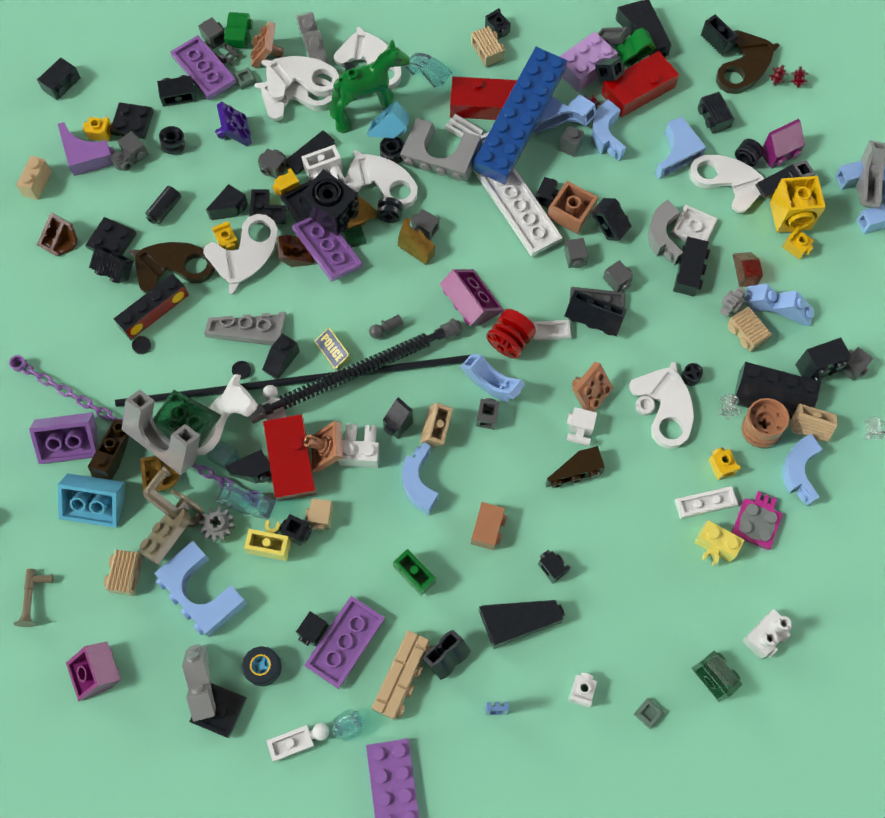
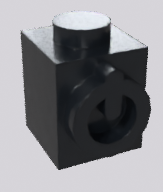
(296, 529)

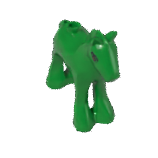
(365, 81)

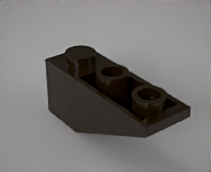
(110, 452)
(581, 465)

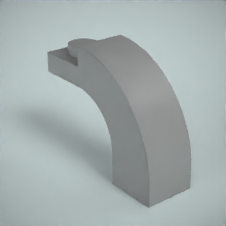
(658, 239)

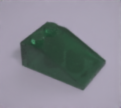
(183, 410)

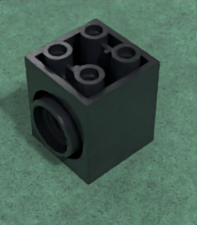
(330, 202)

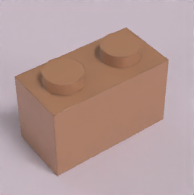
(487, 526)

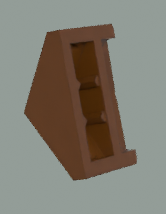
(57, 236)
(293, 251)

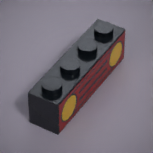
(151, 306)

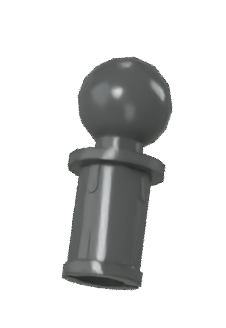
(376, 331)

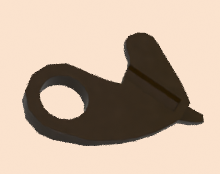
(752, 66)
(172, 256)

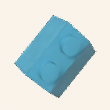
(390, 122)

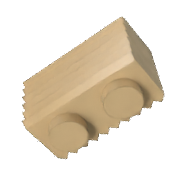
(487, 46)
(34, 177)
(749, 329)
(813, 421)
(436, 425)
(123, 572)

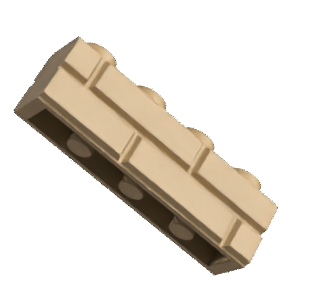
(401, 675)

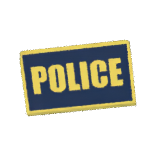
(332, 349)

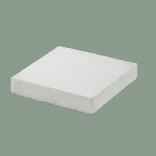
(693, 224)

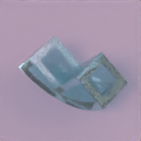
(430, 67)
(245, 502)

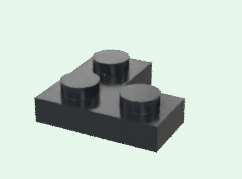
(260, 205)

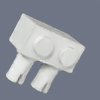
(323, 159)
(360, 453)
(768, 634)

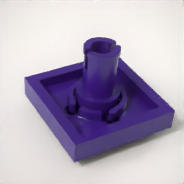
(233, 124)

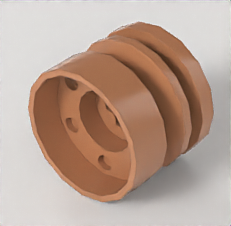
(765, 423)

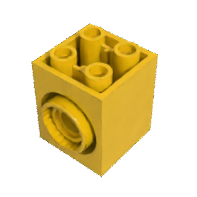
(797, 203)

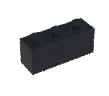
(691, 266)
(595, 313)

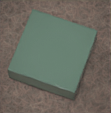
(245, 78)
(648, 713)

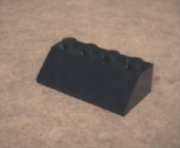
(762, 382)

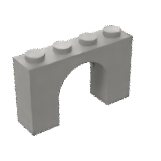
(457, 165)
(138, 422)

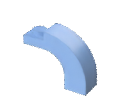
(601, 137)
(491, 380)
(794, 469)
(417, 493)

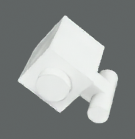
(582, 424)

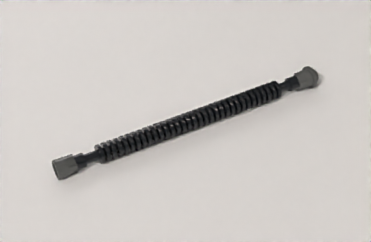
(374, 362)

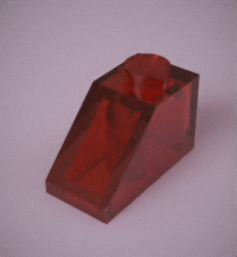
(747, 269)

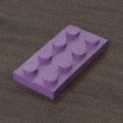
(204, 67)
(327, 249)
(344, 642)
(392, 779)

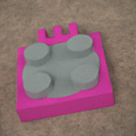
(757, 521)

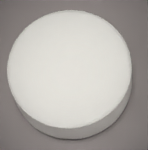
(645, 405)

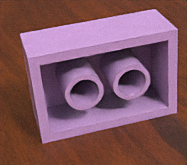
(582, 59)

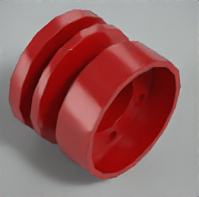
(511, 333)

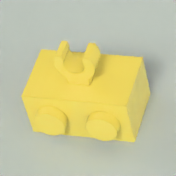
(718, 542)
(268, 543)

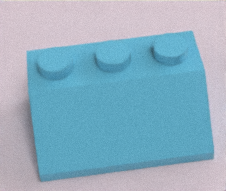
(90, 500)

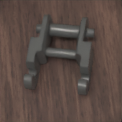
(224, 59)

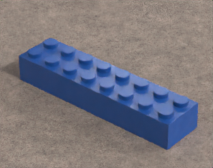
(519, 115)

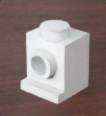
(577, 695)

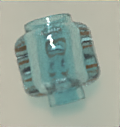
(348, 725)

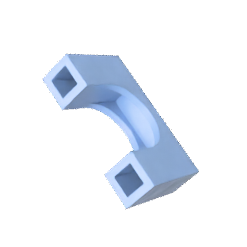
(871, 218)
(208, 616)

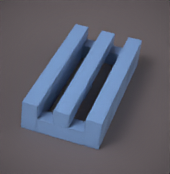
(496, 709)

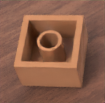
(572, 207)

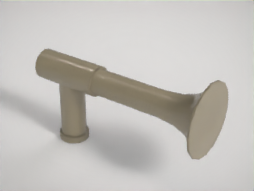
(30, 578)

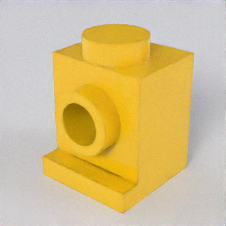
(97, 129)
(285, 183)
(225, 236)
(798, 243)
(720, 468)

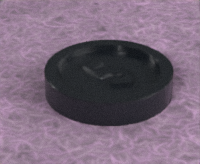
(141, 345)
(241, 368)

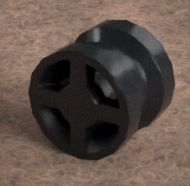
(694, 370)

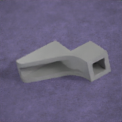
(311, 36)
(871, 179)
(197, 676)

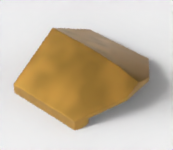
(150, 467)

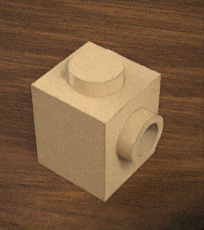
(319, 514)

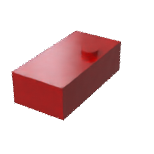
(641, 84)
(479, 97)
(289, 458)

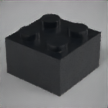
(824, 360)

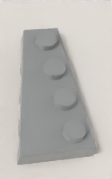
(253, 329)

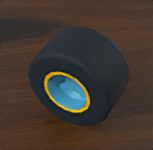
(255, 662)

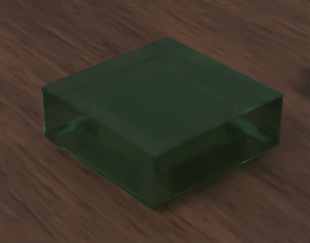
(355, 236)

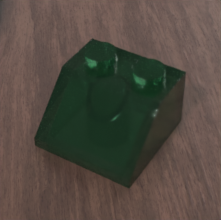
(717, 676)

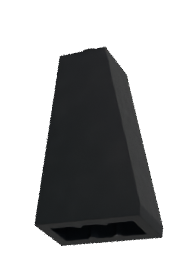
(642, 15)
(517, 620)

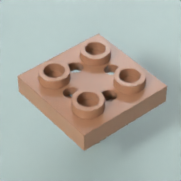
(264, 45)
(592, 387)
(325, 446)

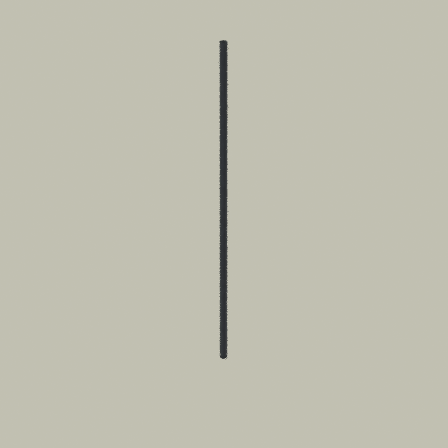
(307, 378)

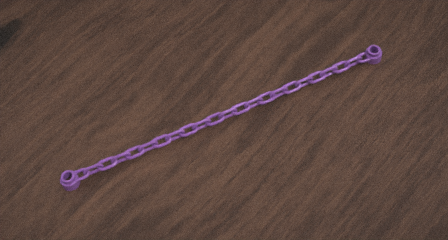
(15, 360)

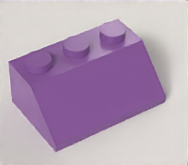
(64, 437)

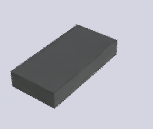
(614, 35)

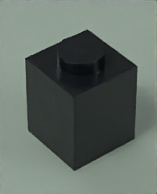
(311, 629)

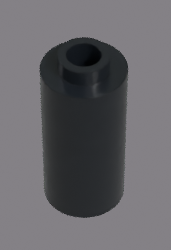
(163, 205)

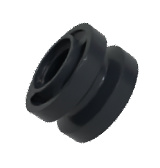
(172, 140)
(389, 144)
(749, 152)
(389, 210)

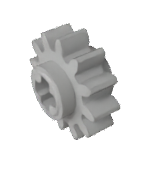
(733, 301)
(221, 530)

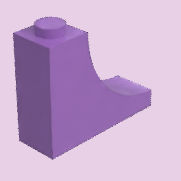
(84, 155)

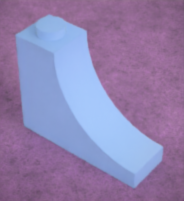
(684, 147)

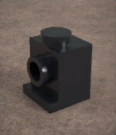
(498, 23)
(609, 69)
(547, 192)
(553, 566)

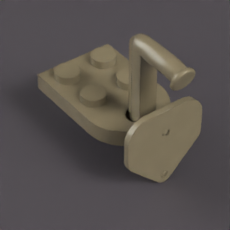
(174, 522)

